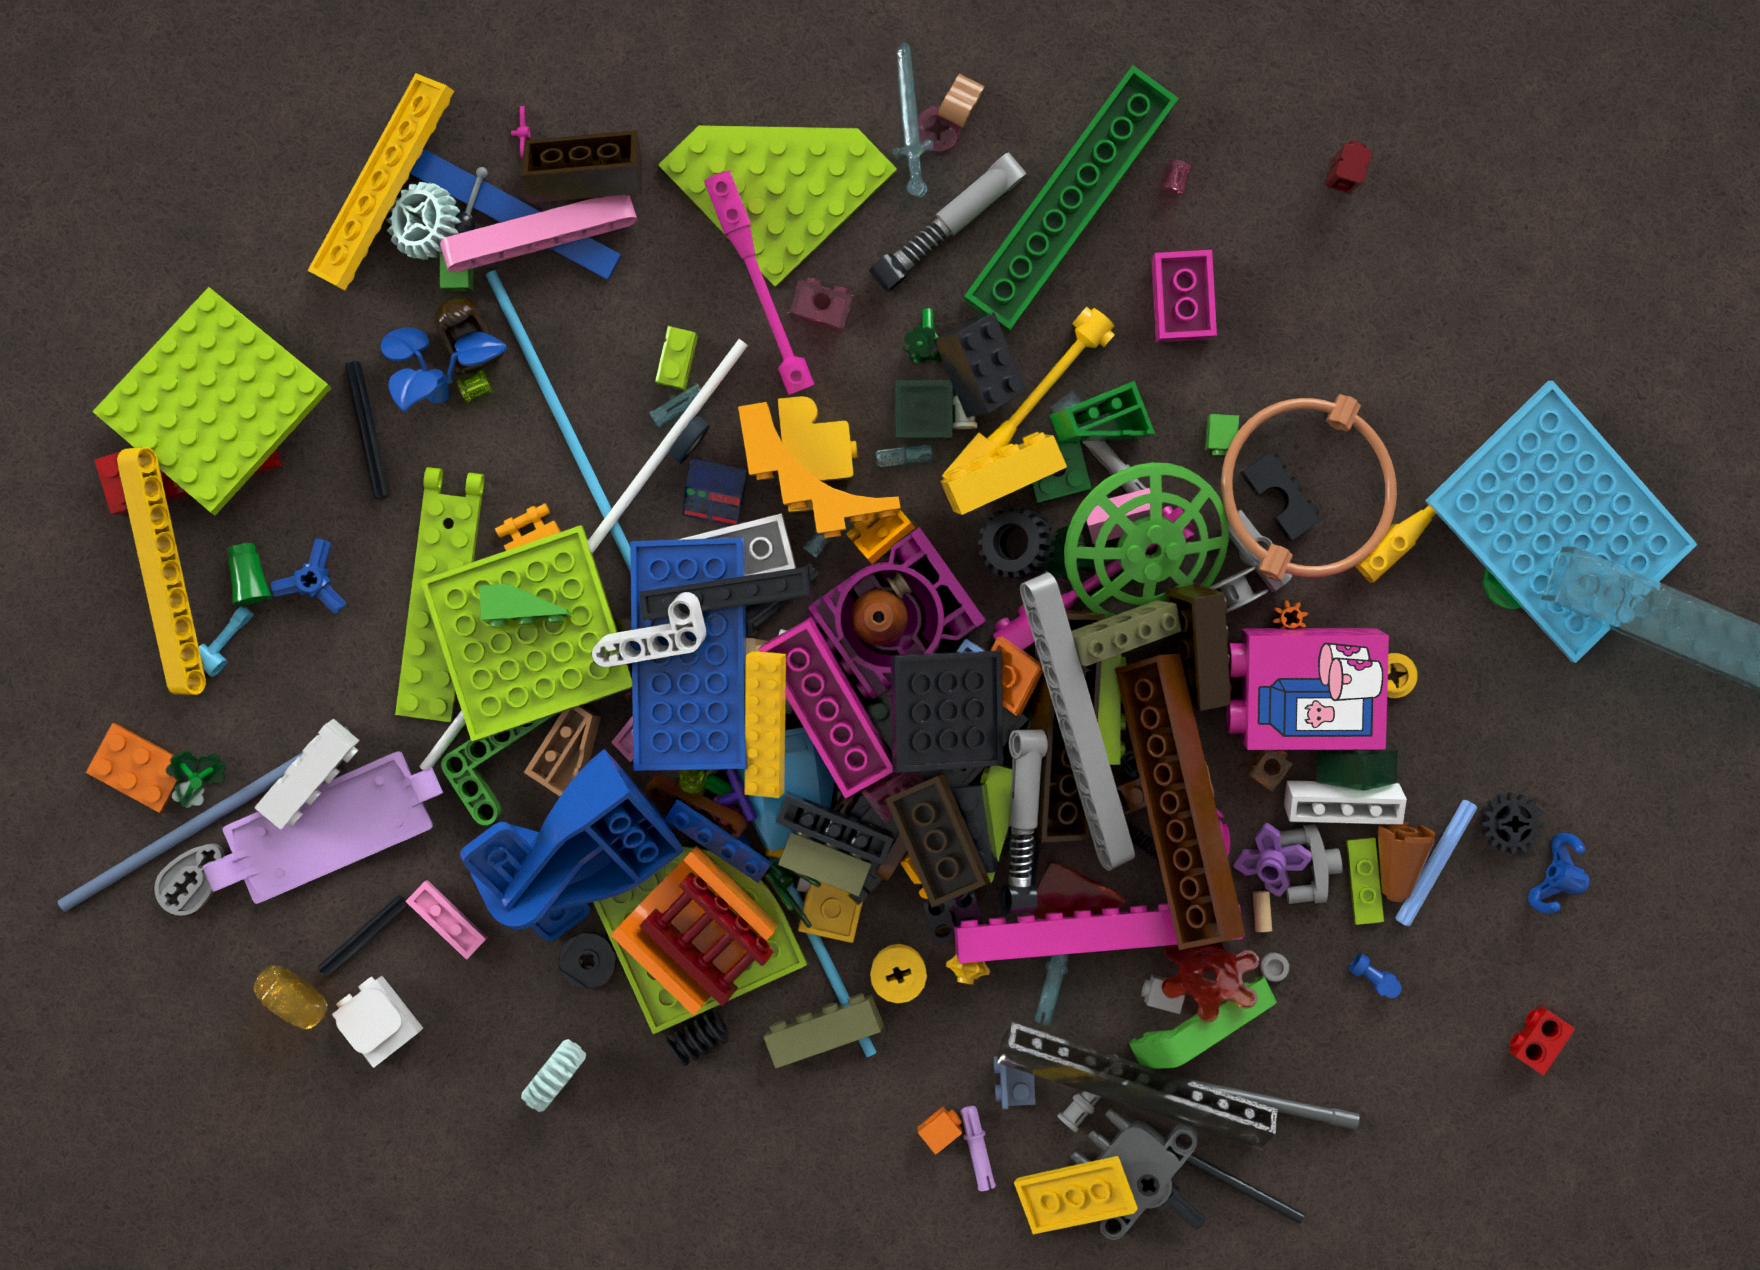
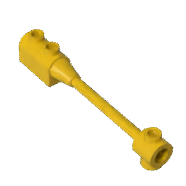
(1091, 330)
(1395, 544)

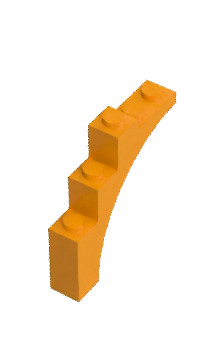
(831, 506)

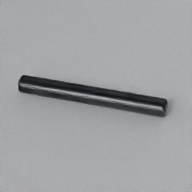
(367, 430)

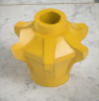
(967, 971)

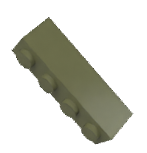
(823, 1030)

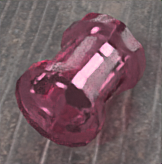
(1176, 176)

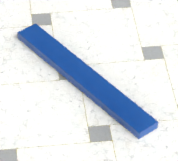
(505, 207)

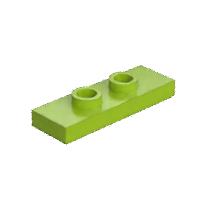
(1364, 880)

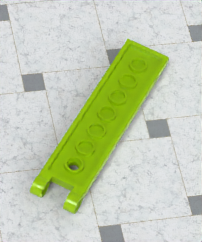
(425, 679)

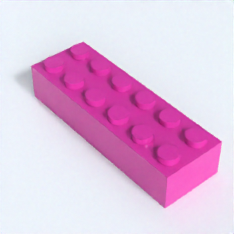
(830, 709)

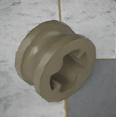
(899, 585)

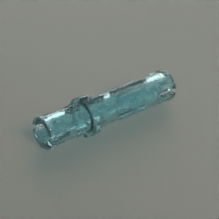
(1051, 988)

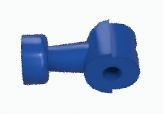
(1383, 982)

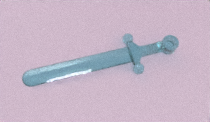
(912, 148)

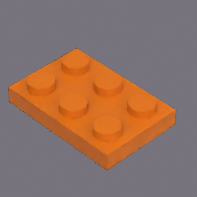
(134, 767)

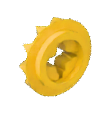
(1405, 683)

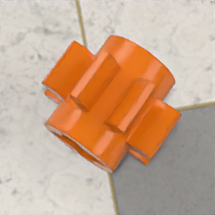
(1298, 615)

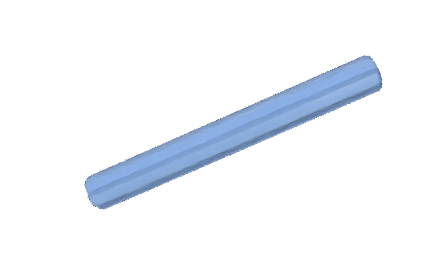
(1436, 862)

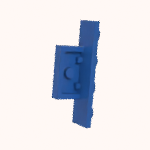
(718, 841)

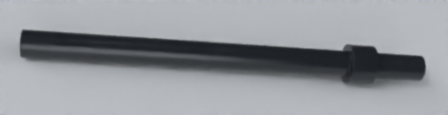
(1245, 1188)

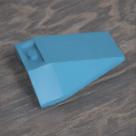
(804, 776)

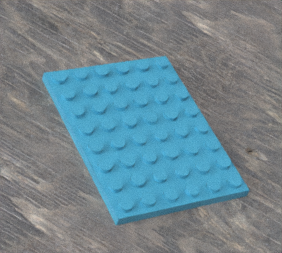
(1551, 486)

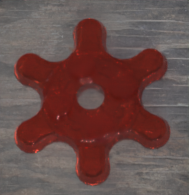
(1206, 992)

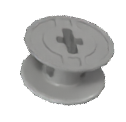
(1238, 590)

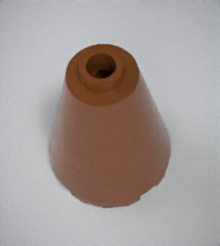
(894, 617)
(1402, 857)

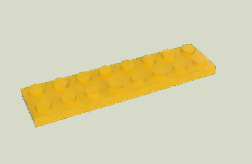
(381, 181)

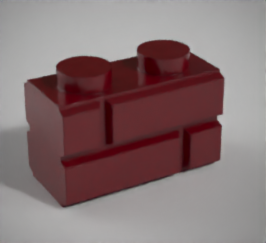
(1349, 167)

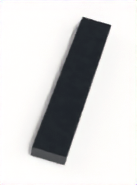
(730, 592)

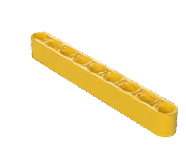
(161, 570)

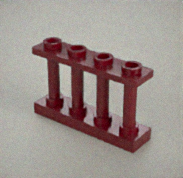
(688, 956)

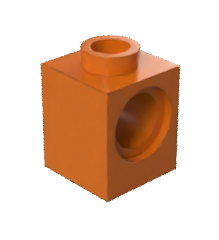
(940, 1129)

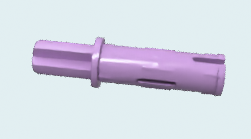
(977, 1147)

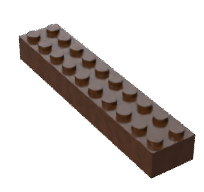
(1180, 801)

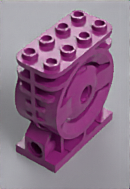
(835, 608)

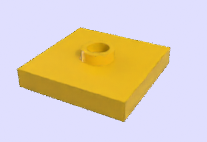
(830, 913)

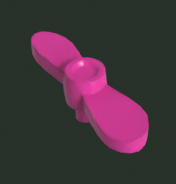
(522, 132)

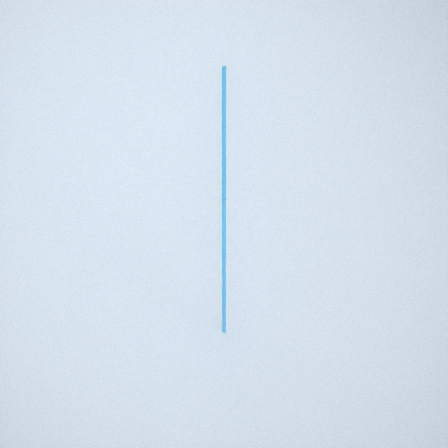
(624, 548)

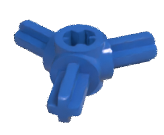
(299, 582)

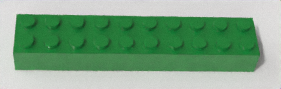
(1071, 198)

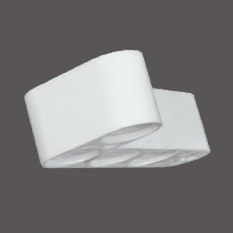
(648, 639)

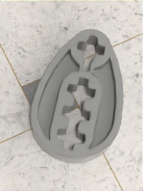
(176, 872)

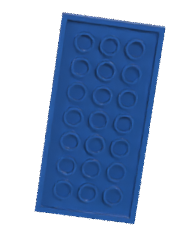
(693, 702)

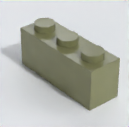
(824, 863)

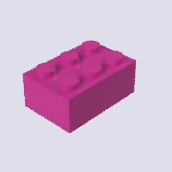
(1183, 296)

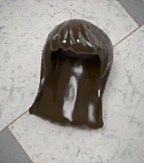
(456, 319)

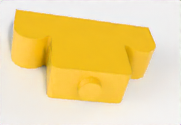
(819, 447)

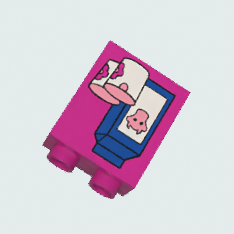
(1310, 688)

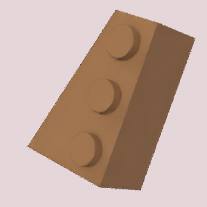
(565, 749)

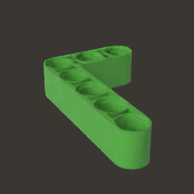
(470, 772)
(1194, 1036)

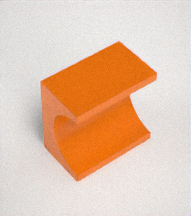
(657, 961)

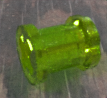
(474, 386)

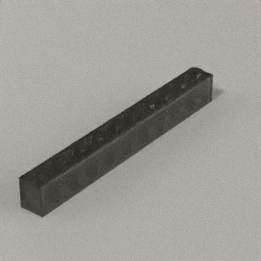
(1137, 1085)

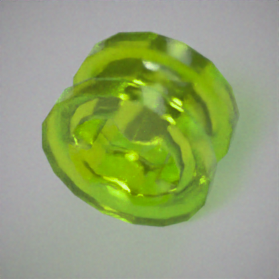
(692, 785)

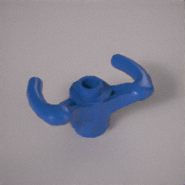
(1560, 875)

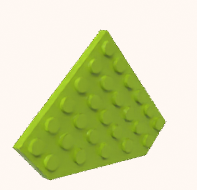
(790, 179)

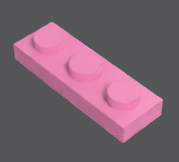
(446, 919)

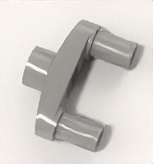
(1324, 864)

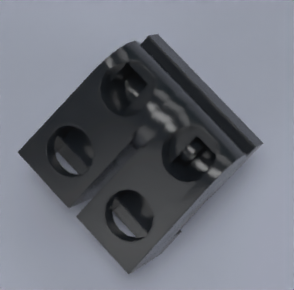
(940, 916)

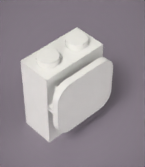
(375, 1020)

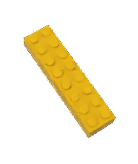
(765, 723)

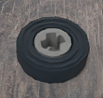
(689, 440)

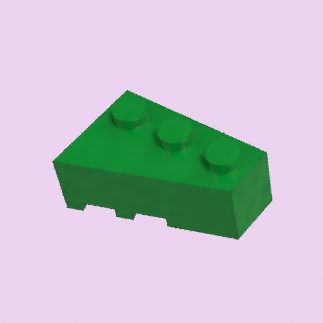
(1109, 416)

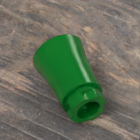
(246, 575)

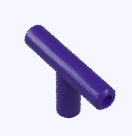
(737, 795)

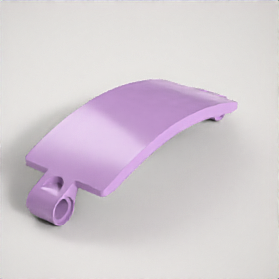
(344, 824)

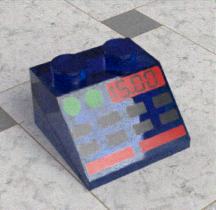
(714, 492)

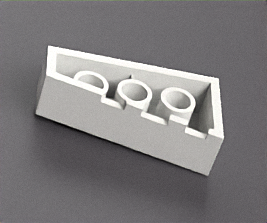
(307, 774)

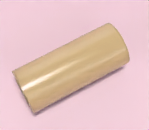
(1262, 911)

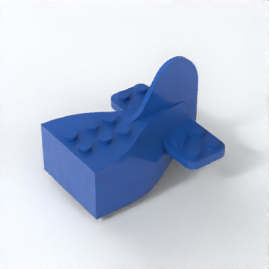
(590, 848)

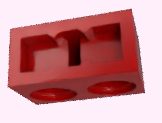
(1547, 1044)

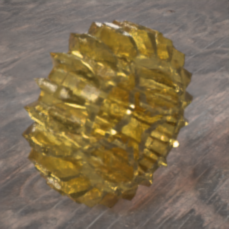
(290, 997)

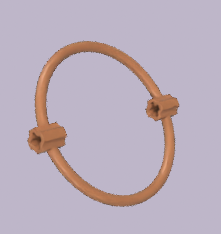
(1341, 416)

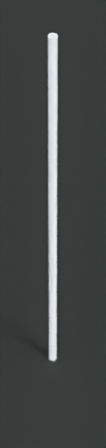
(621, 504)

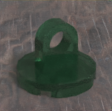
(1057, 565)

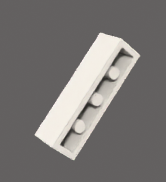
(1335, 804)

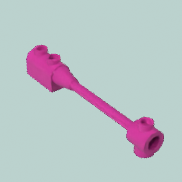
(738, 229)
(1019, 629)

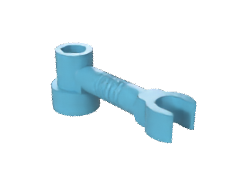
(211, 655)

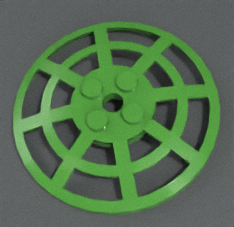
(1141, 534)

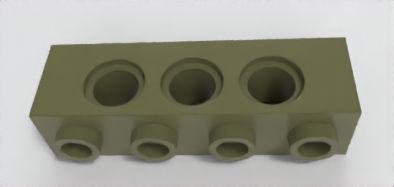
(1126, 631)

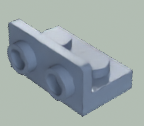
(1014, 1087)

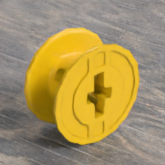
(896, 989)

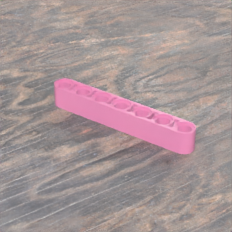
(537, 232)

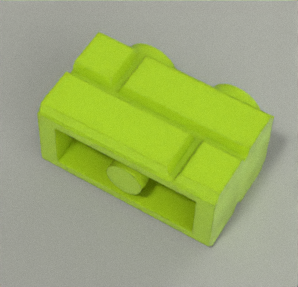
(676, 358)

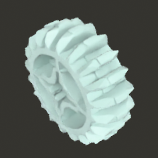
(408, 227)
(553, 1075)

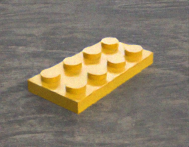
(1076, 1195)

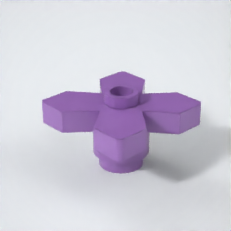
(1272, 860)

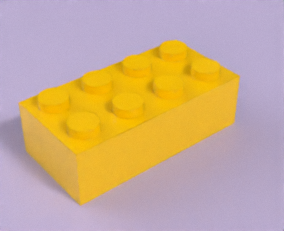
(1004, 473)

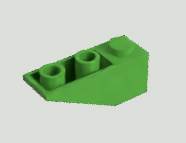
(508, 603)

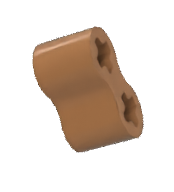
(961, 100)

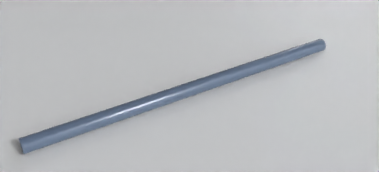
(174, 837)

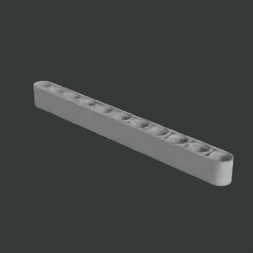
(1077, 720)

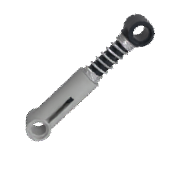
(998, 179)
(1027, 751)

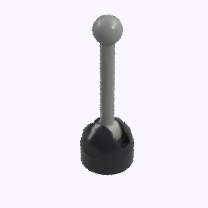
(467, 221)

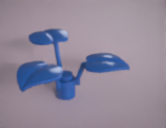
(411, 386)

